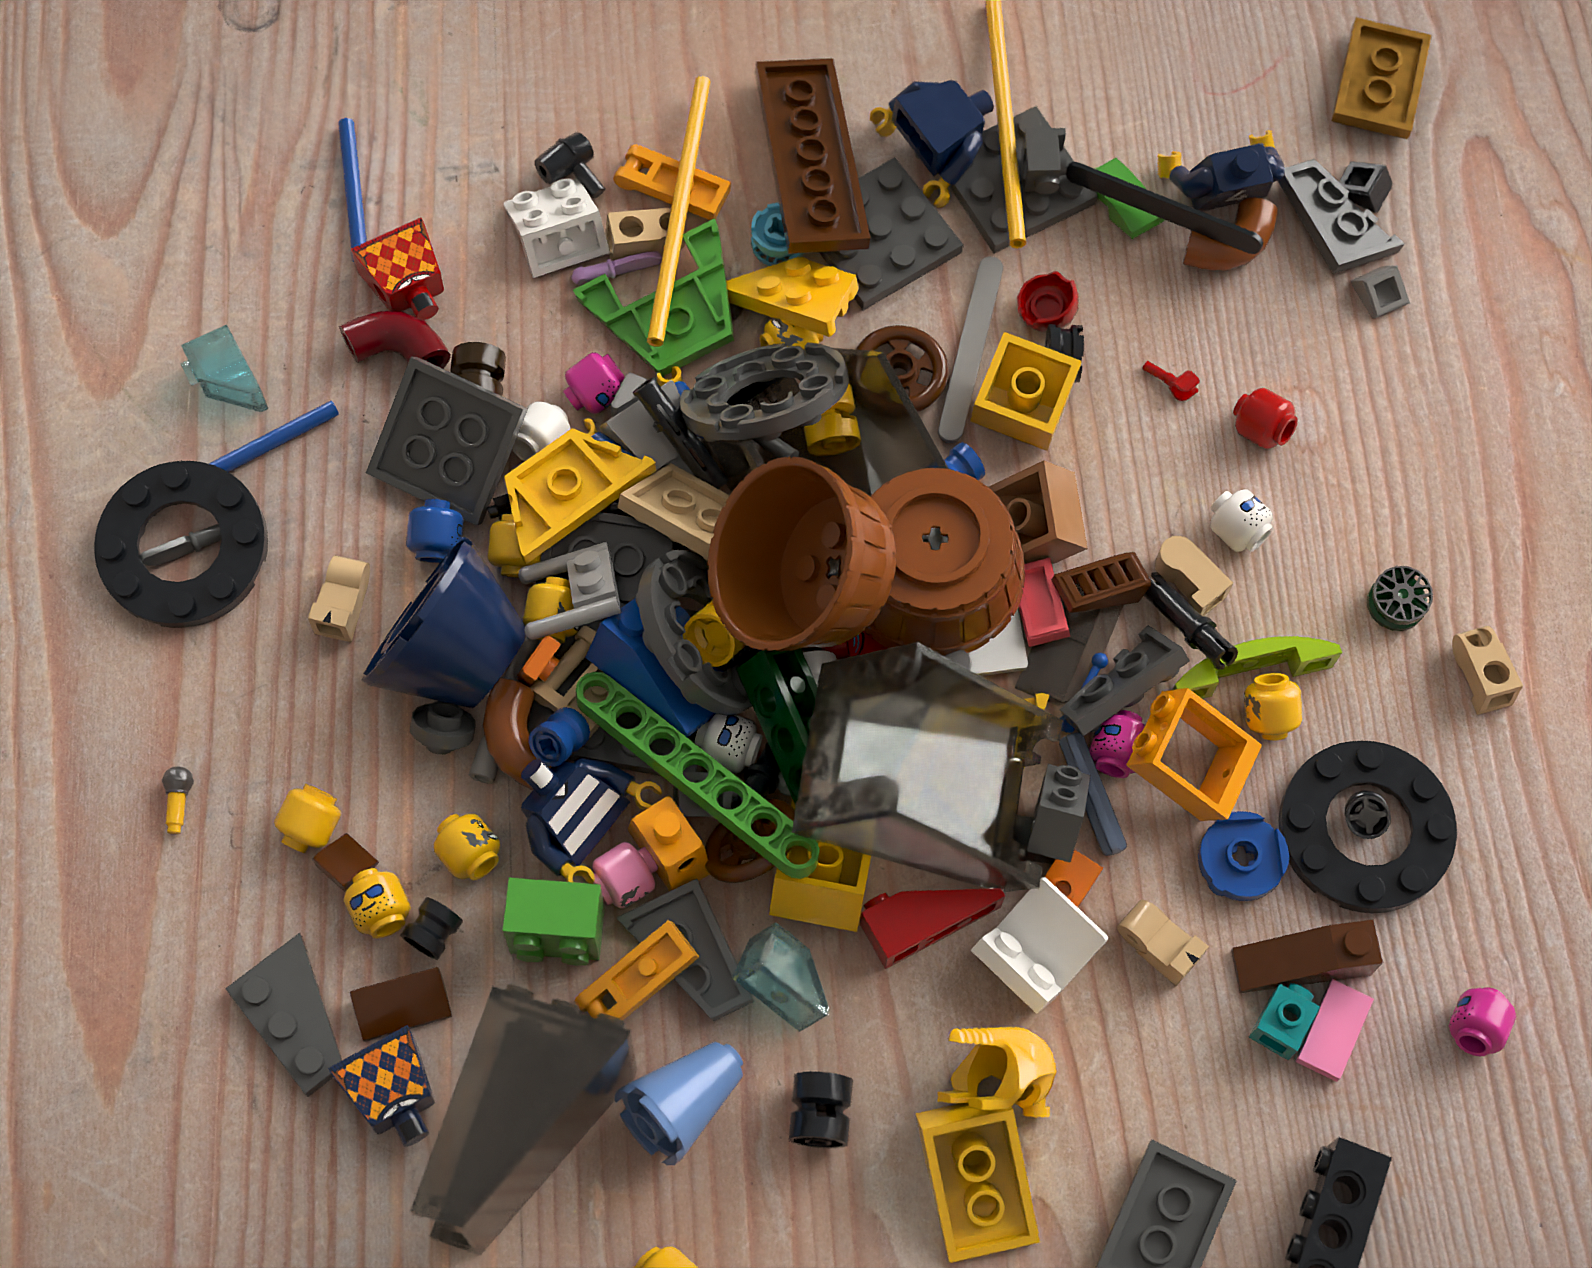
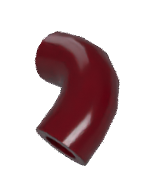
(394, 333)

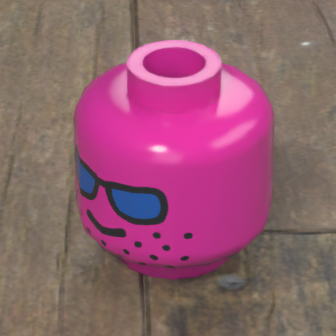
(593, 382)
(1113, 743)
(1482, 1021)

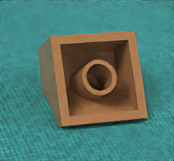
(1044, 511)

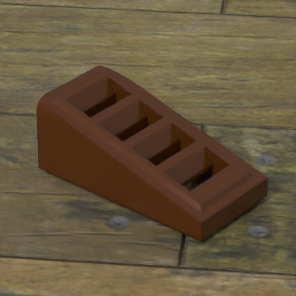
(1123, 569)

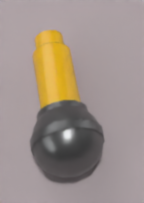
(177, 784)

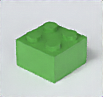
(554, 920)

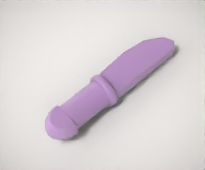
(617, 267)

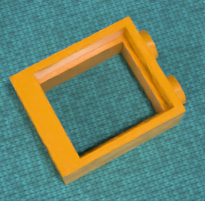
(1227, 771)

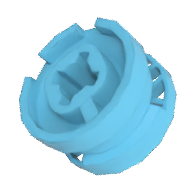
(769, 236)

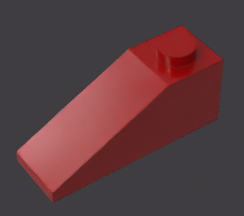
(917, 919)

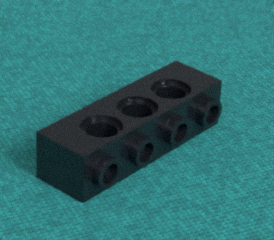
(1365, 1175)

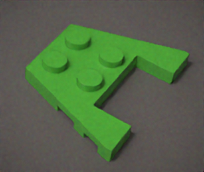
(697, 313)

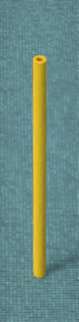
(1005, 124)
(678, 212)

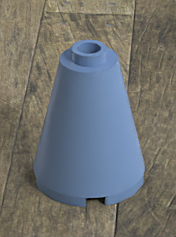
(679, 1100)

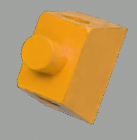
(670, 842)

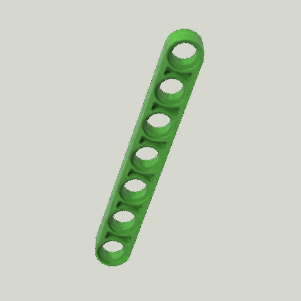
(704, 792)

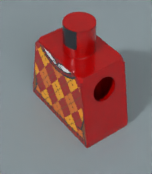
(402, 269)

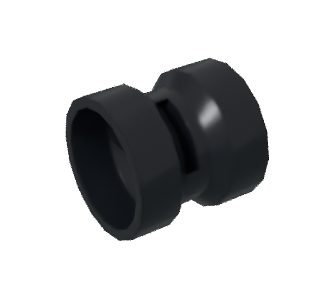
(1367, 822)
(431, 928)

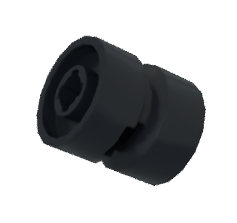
(820, 1093)

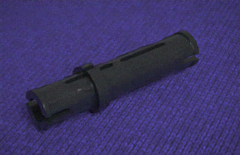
(650, 396)
(1197, 629)

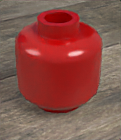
(1265, 418)

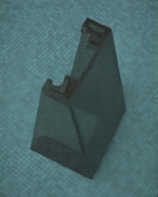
(921, 766)
(518, 1109)

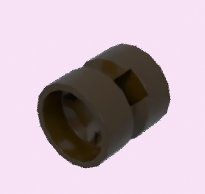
(480, 364)

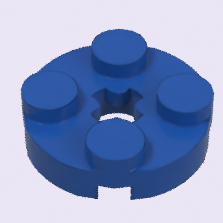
(1259, 838)

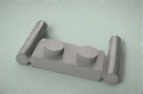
(591, 587)

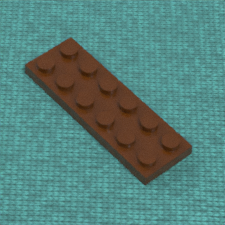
(811, 156)

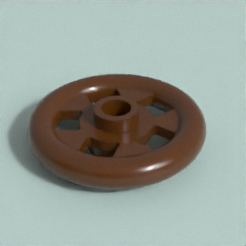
(932, 361)
(722, 839)

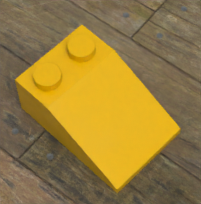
(827, 896)
(977, 1180)

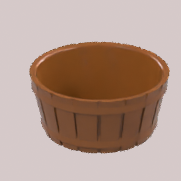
(775, 555)
(967, 587)

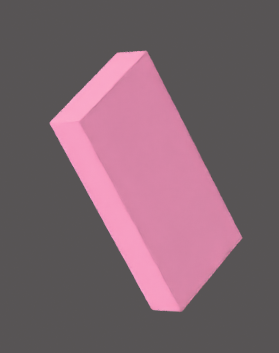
(1334, 1030)

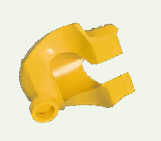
(1010, 1055)

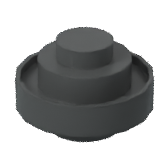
(442, 727)

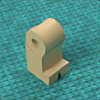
(637, 232)
(1192, 573)
(340, 599)
(1486, 669)
(1161, 941)

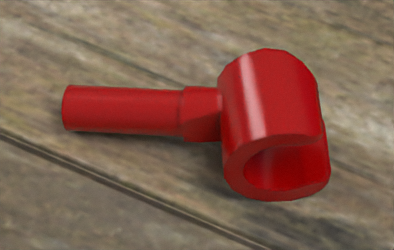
(1180, 387)

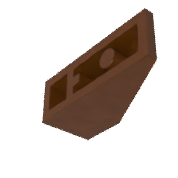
(1309, 957)

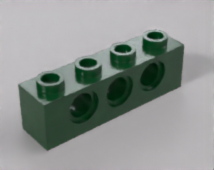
(784, 702)

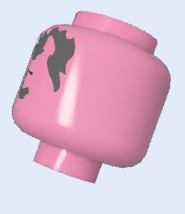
(624, 874)

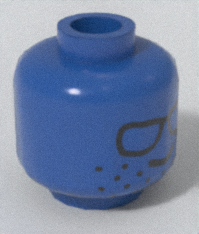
(433, 530)

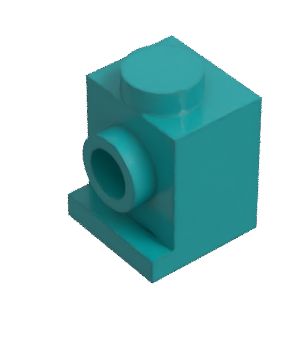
(1277, 1032)

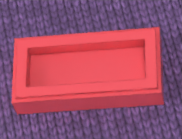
(1042, 605)

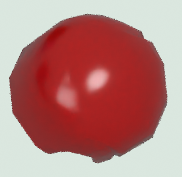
(1048, 301)

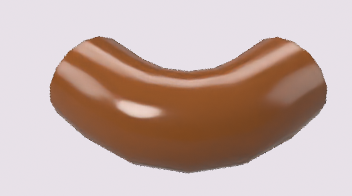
(1206, 253)
(507, 727)

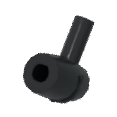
(570, 157)

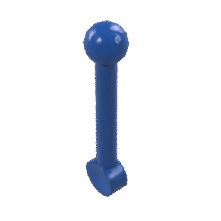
(1099, 662)

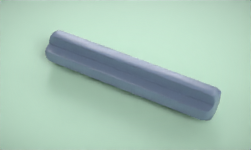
(1098, 804)

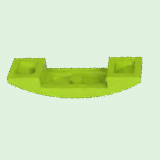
(1301, 653)

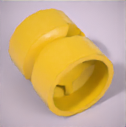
(836, 430)
(711, 637)

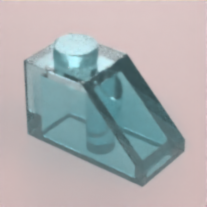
(222, 370)
(783, 977)

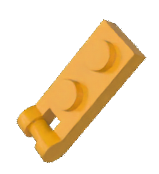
(707, 190)
(639, 973)

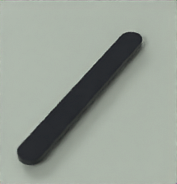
(1164, 208)

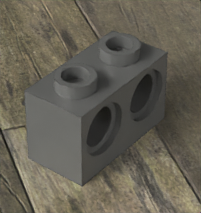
(1059, 812)

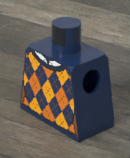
(388, 1085)

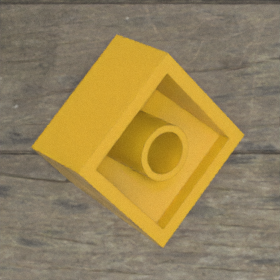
(1025, 391)

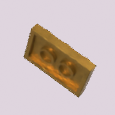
(1381, 78)

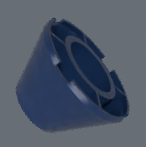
(452, 636)

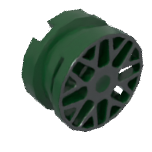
(1398, 599)

